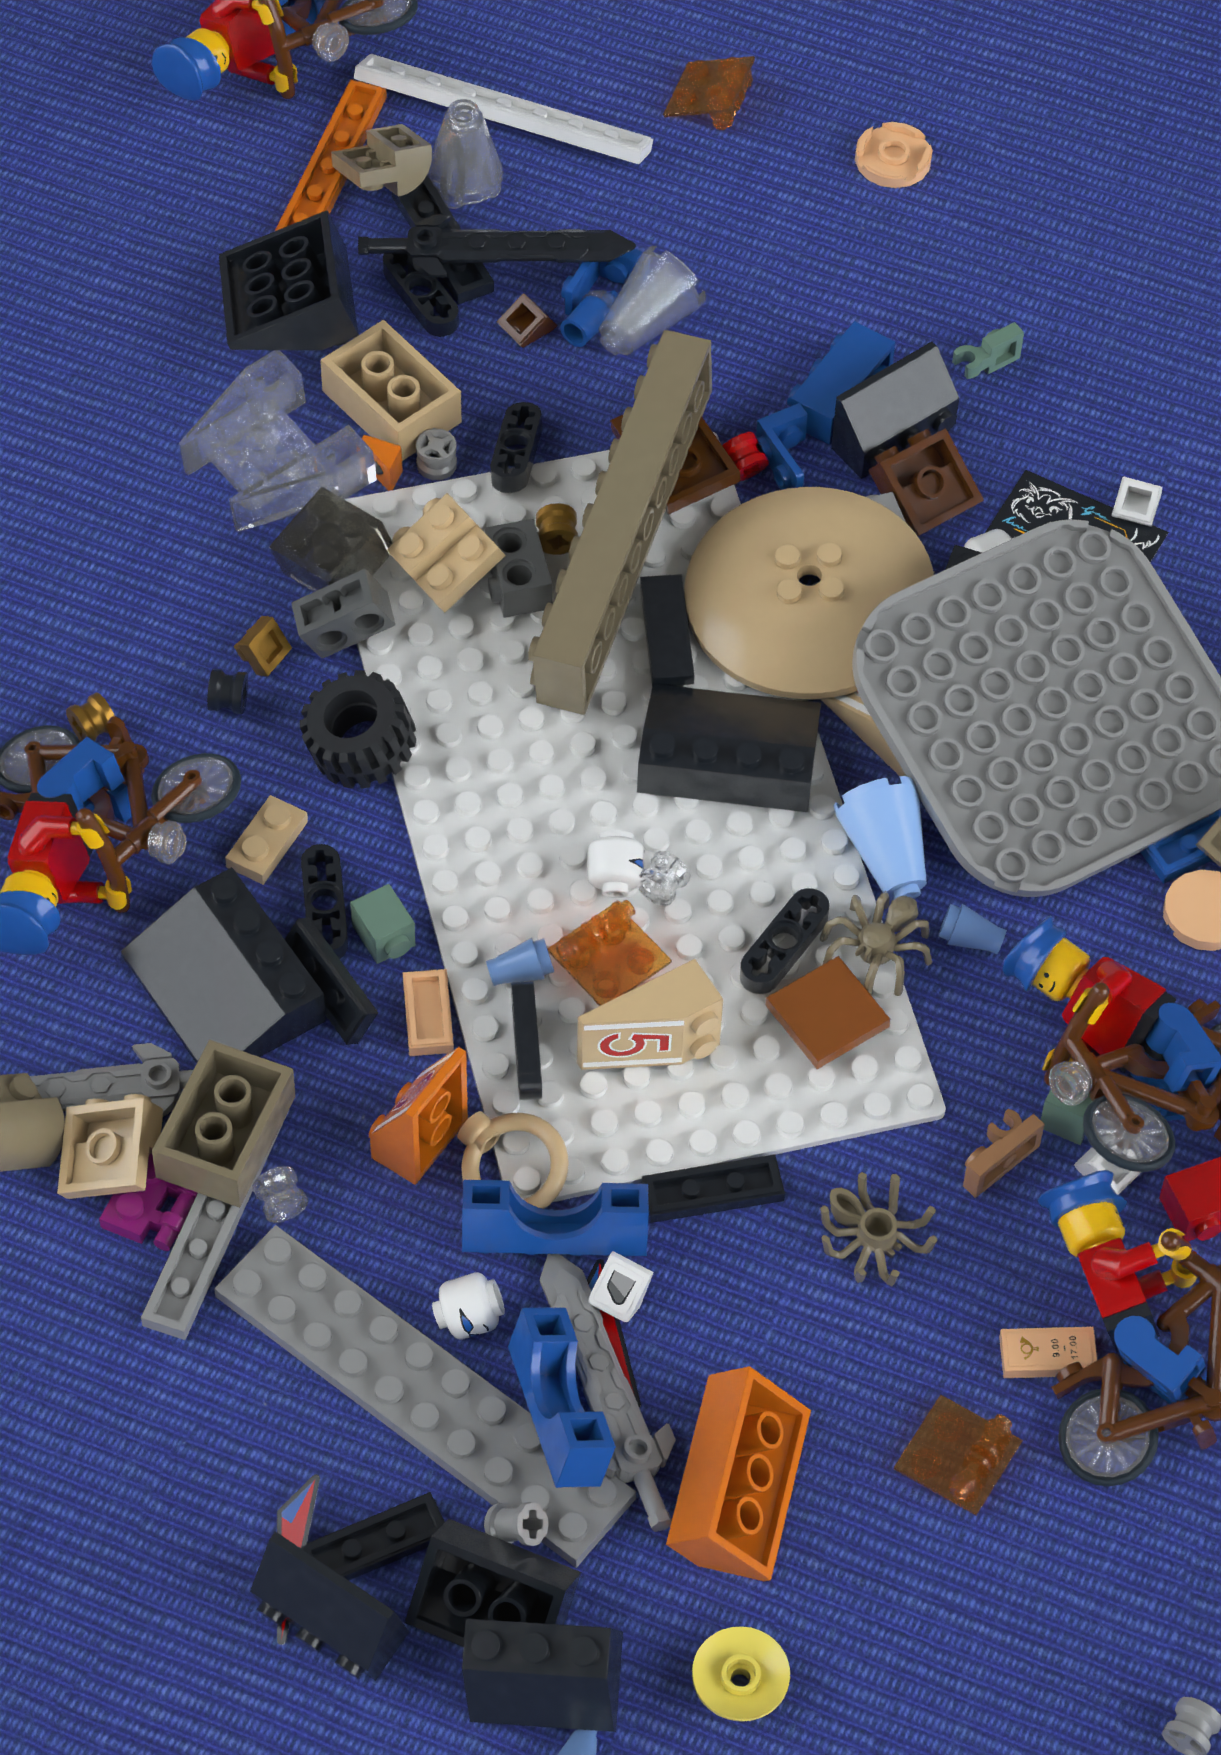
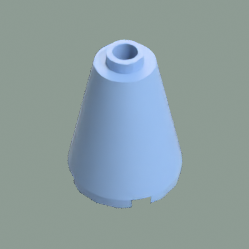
(887, 833)

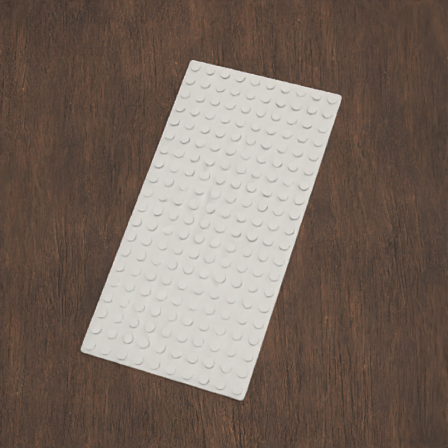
(501, 836)

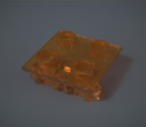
(712, 89)
(609, 953)
(959, 1454)

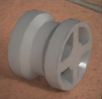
(440, 445)
(1192, 1727)

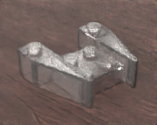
(266, 452)

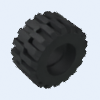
(342, 706)

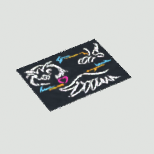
(1042, 501)

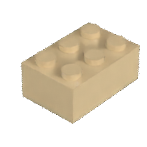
(390, 388)

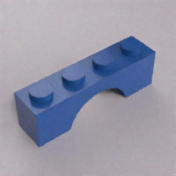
(503, 1222)
(544, 1358)

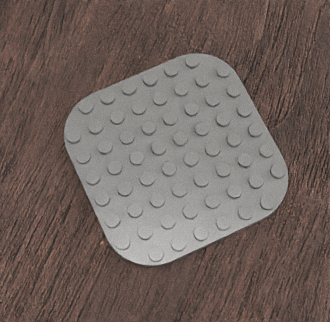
(1046, 706)

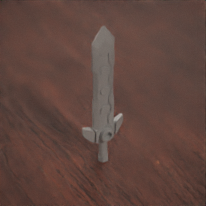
(156, 1078)
(608, 1390)

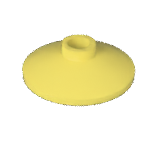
(741, 1653)

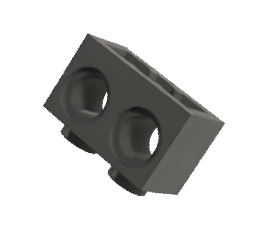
(522, 577)
(343, 613)

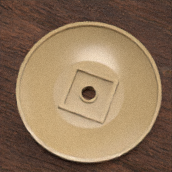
(770, 626)

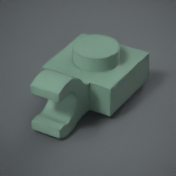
(996, 351)

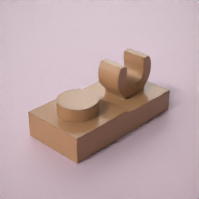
(1008, 1149)

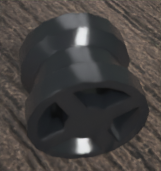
(227, 691)

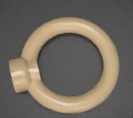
(482, 1133)

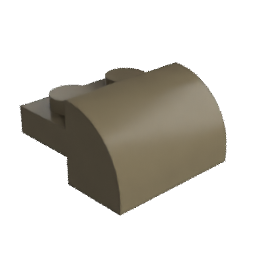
(390, 159)
(28, 1125)

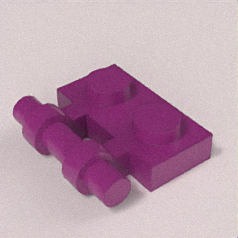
(139, 1211)

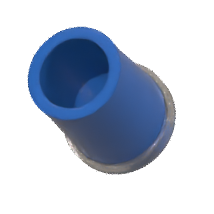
(587, 317)

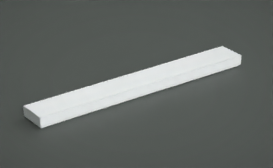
(505, 108)

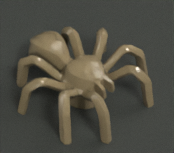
(878, 940)
(874, 1228)

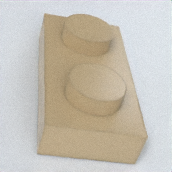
(266, 839)

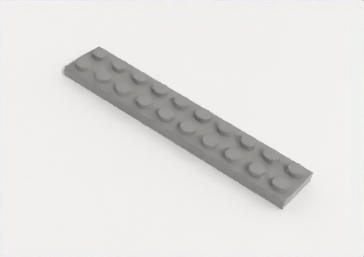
(414, 1388)

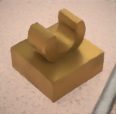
(263, 646)

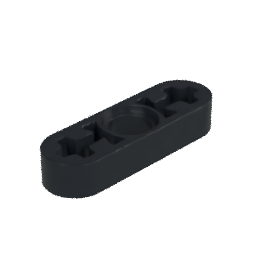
(422, 305)
(522, 458)
(332, 887)
(784, 959)
(526, 1040)

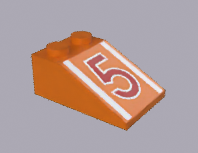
(423, 1118)

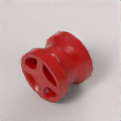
(746, 455)

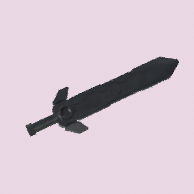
(431, 245)

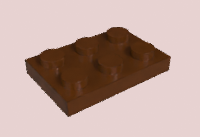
(704, 470)

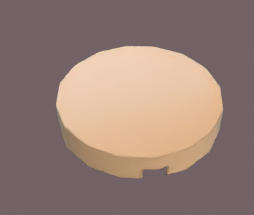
(893, 155)
(1194, 909)

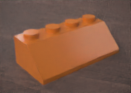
(739, 1475)

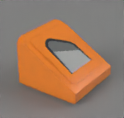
(386, 460)

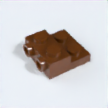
(926, 480)

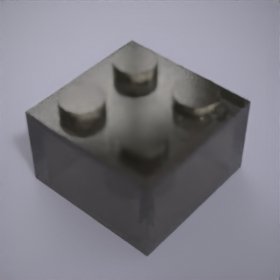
(330, 542)

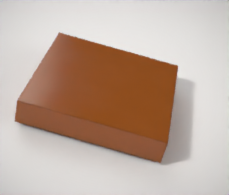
(827, 1012)

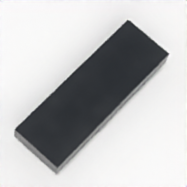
(667, 630)
(344, 1000)
(714, 1188)
(379, 1538)

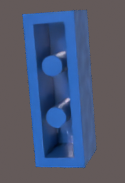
(850, 361)

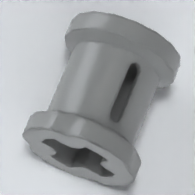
(522, 1524)

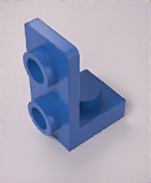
(578, 285)
(775, 436)

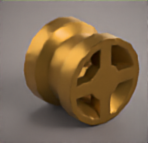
(556, 528)
(90, 718)

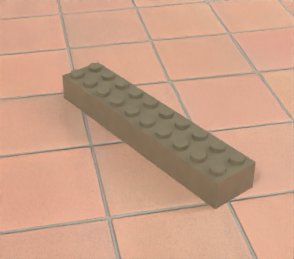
(621, 522)

